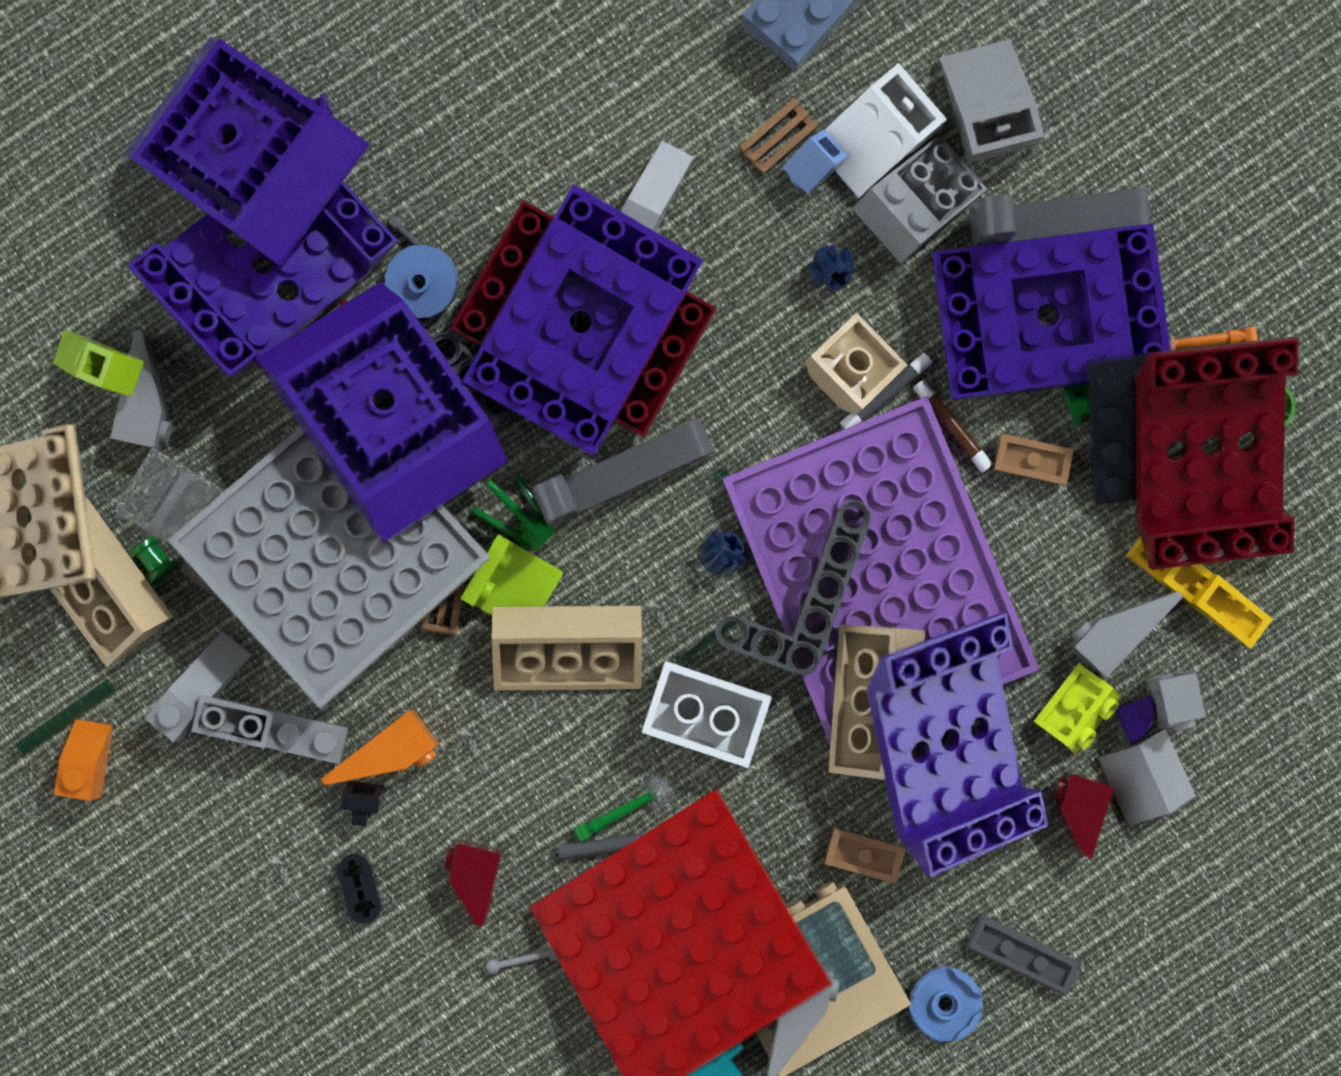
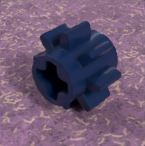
(832, 267)
(722, 553)

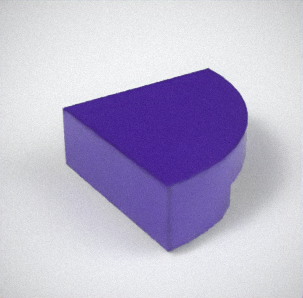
(1136, 718)

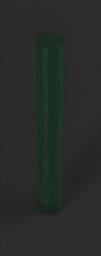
(65, 717)

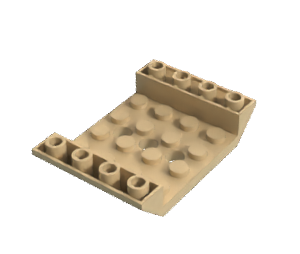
(57, 511)

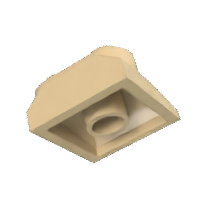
(854, 365)

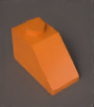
(84, 761)

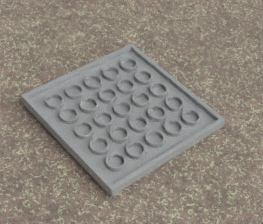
(312, 572)

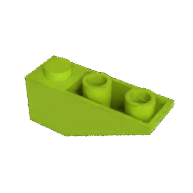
(98, 363)

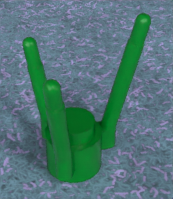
(533, 529)

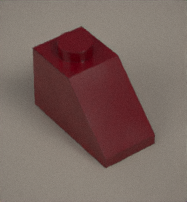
(1082, 809)
(474, 876)

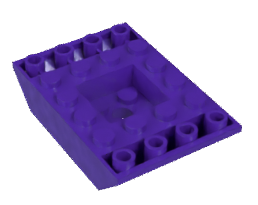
(274, 171)
(1096, 282)
(627, 286)
(396, 459)

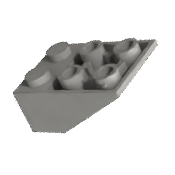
(991, 101)
(919, 198)

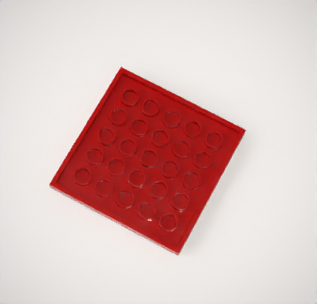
(680, 944)

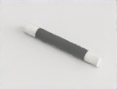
(897, 384)

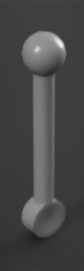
(494, 966)

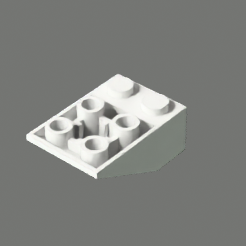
(883, 129)

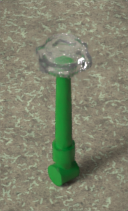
(658, 791)

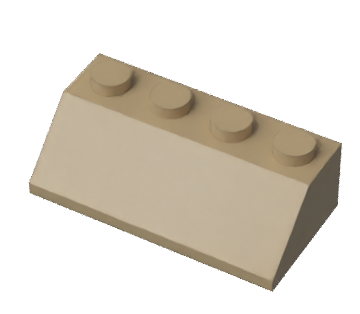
(119, 606)
(567, 647)
(853, 734)

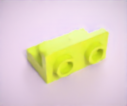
(1078, 709)

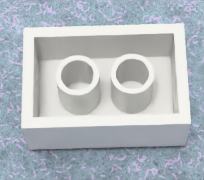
(706, 714)

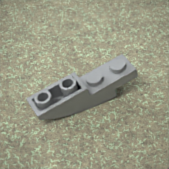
(269, 728)

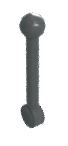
(395, 224)

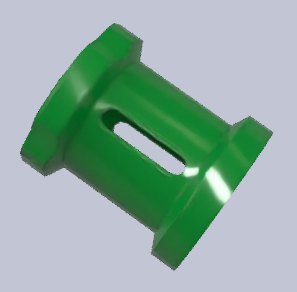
(153, 559)

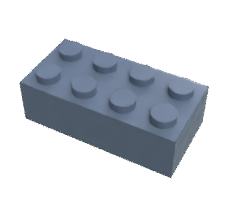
(794, 27)

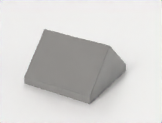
(1147, 778)

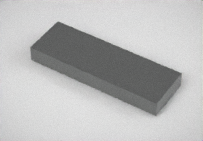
(1023, 954)

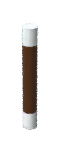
(954, 427)

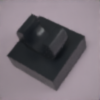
(362, 800)

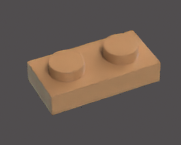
(1033, 459)
(864, 855)

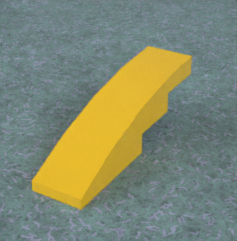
(1210, 597)

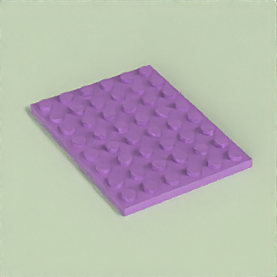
(920, 557)

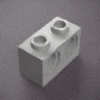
(1176, 699)

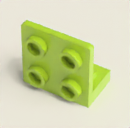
(511, 579)

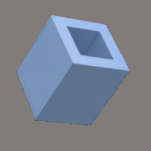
(814, 161)

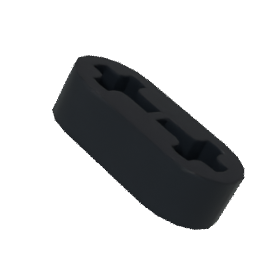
(351, 890)

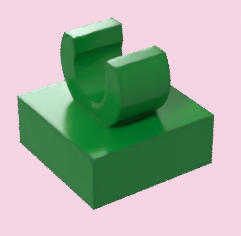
(1077, 402)

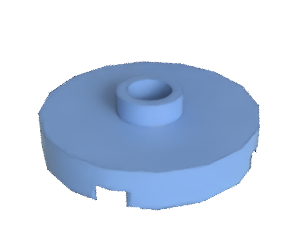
(439, 275)
(954, 1021)

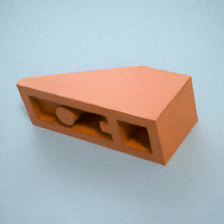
(393, 749)

